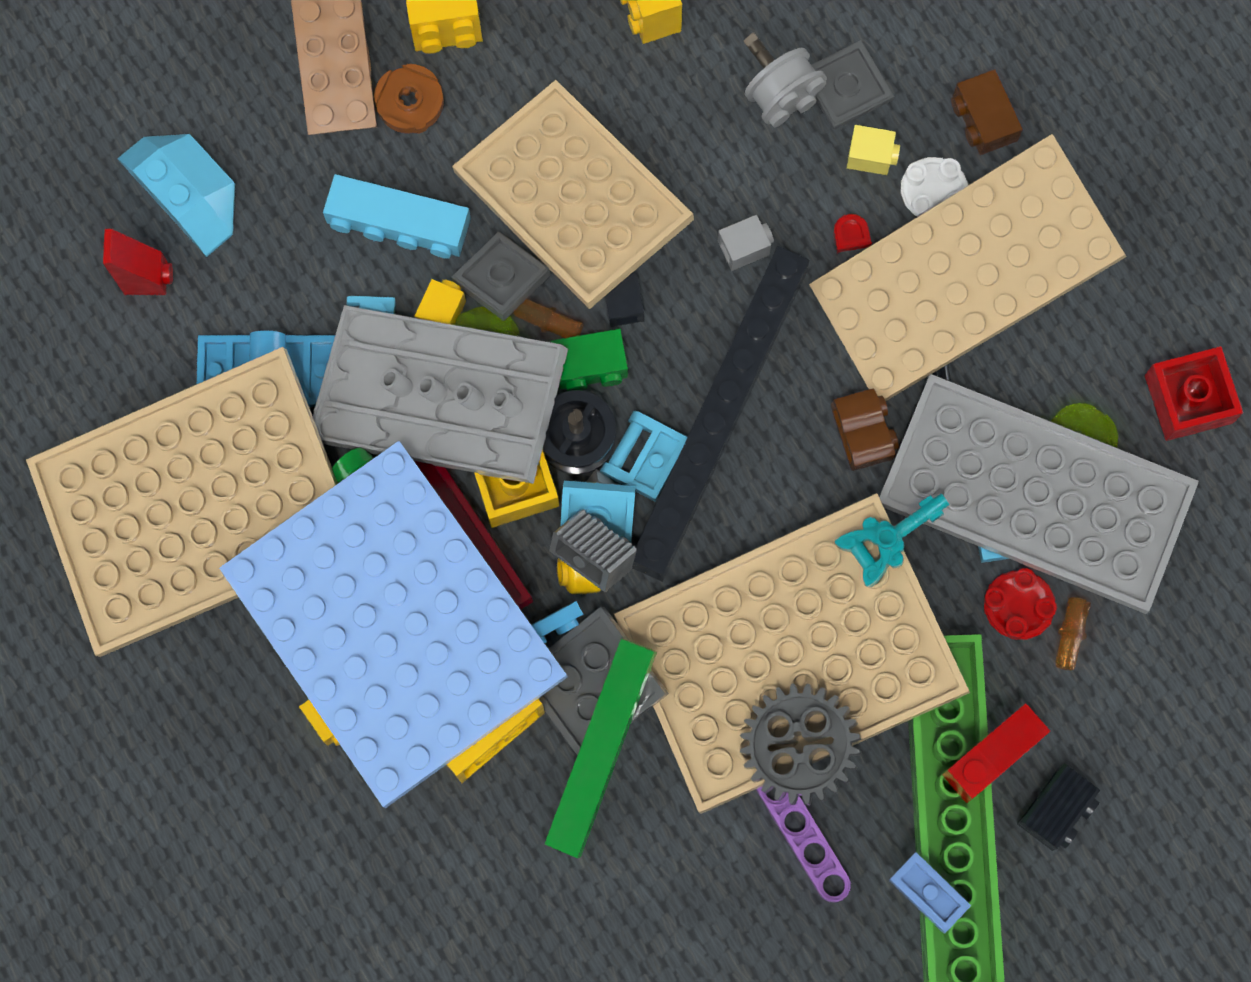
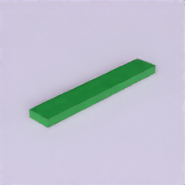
(600, 748)

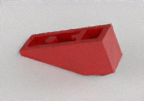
(135, 265)
(996, 753)

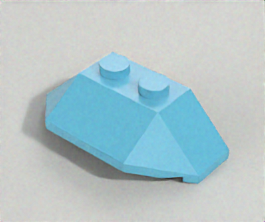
(185, 186)

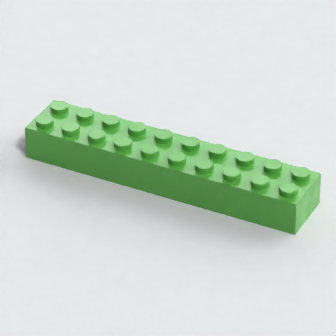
(955, 834)

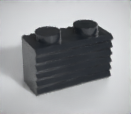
(1059, 808)

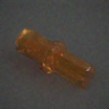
(548, 319)
(1072, 633)

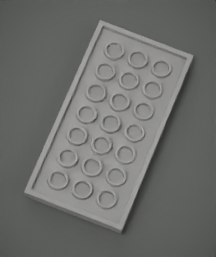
(1040, 493)

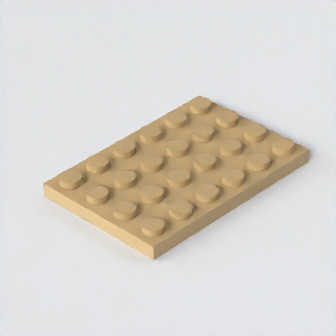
(573, 193)

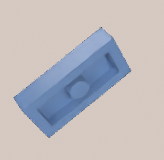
(929, 893)

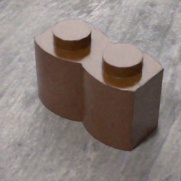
(864, 429)

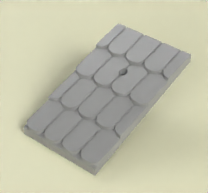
(441, 391)

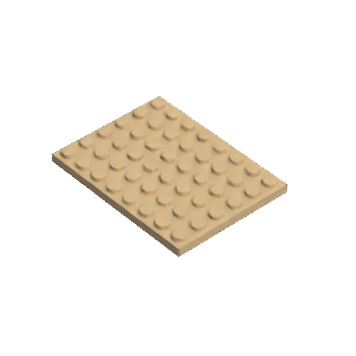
(176, 493)
(781, 620)

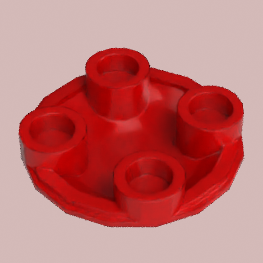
(1019, 604)

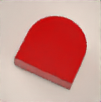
(851, 233)

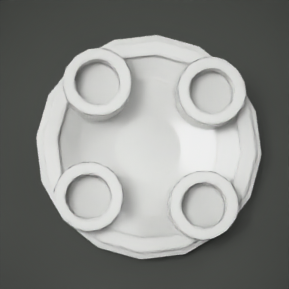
(930, 183)

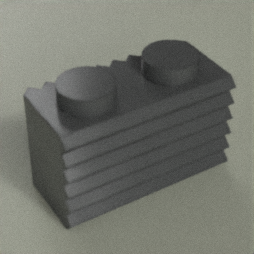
(593, 550)

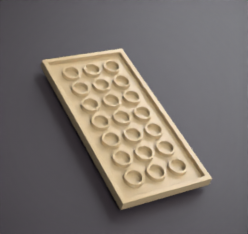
(967, 269)

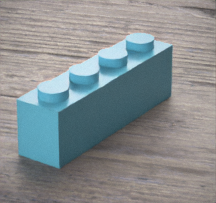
(396, 216)

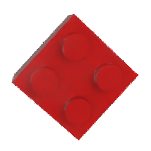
(1193, 393)

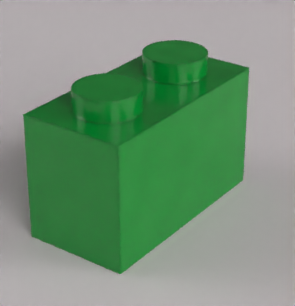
(593, 360)

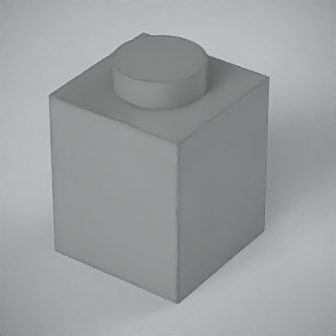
(745, 242)

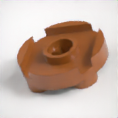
(401, 82)

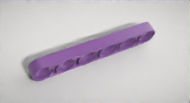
(799, 840)

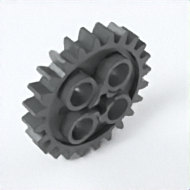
(803, 778)

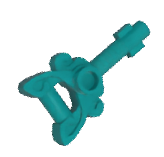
(888, 539)

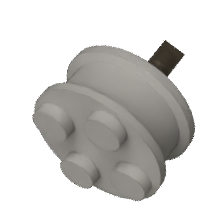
(784, 83)

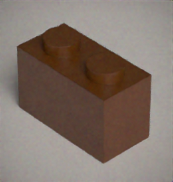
(986, 112)

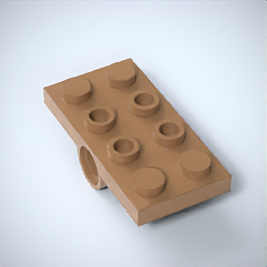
(334, 65)

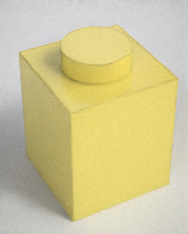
(872, 150)

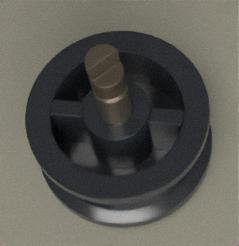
(579, 433)

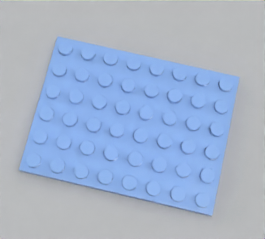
(392, 624)

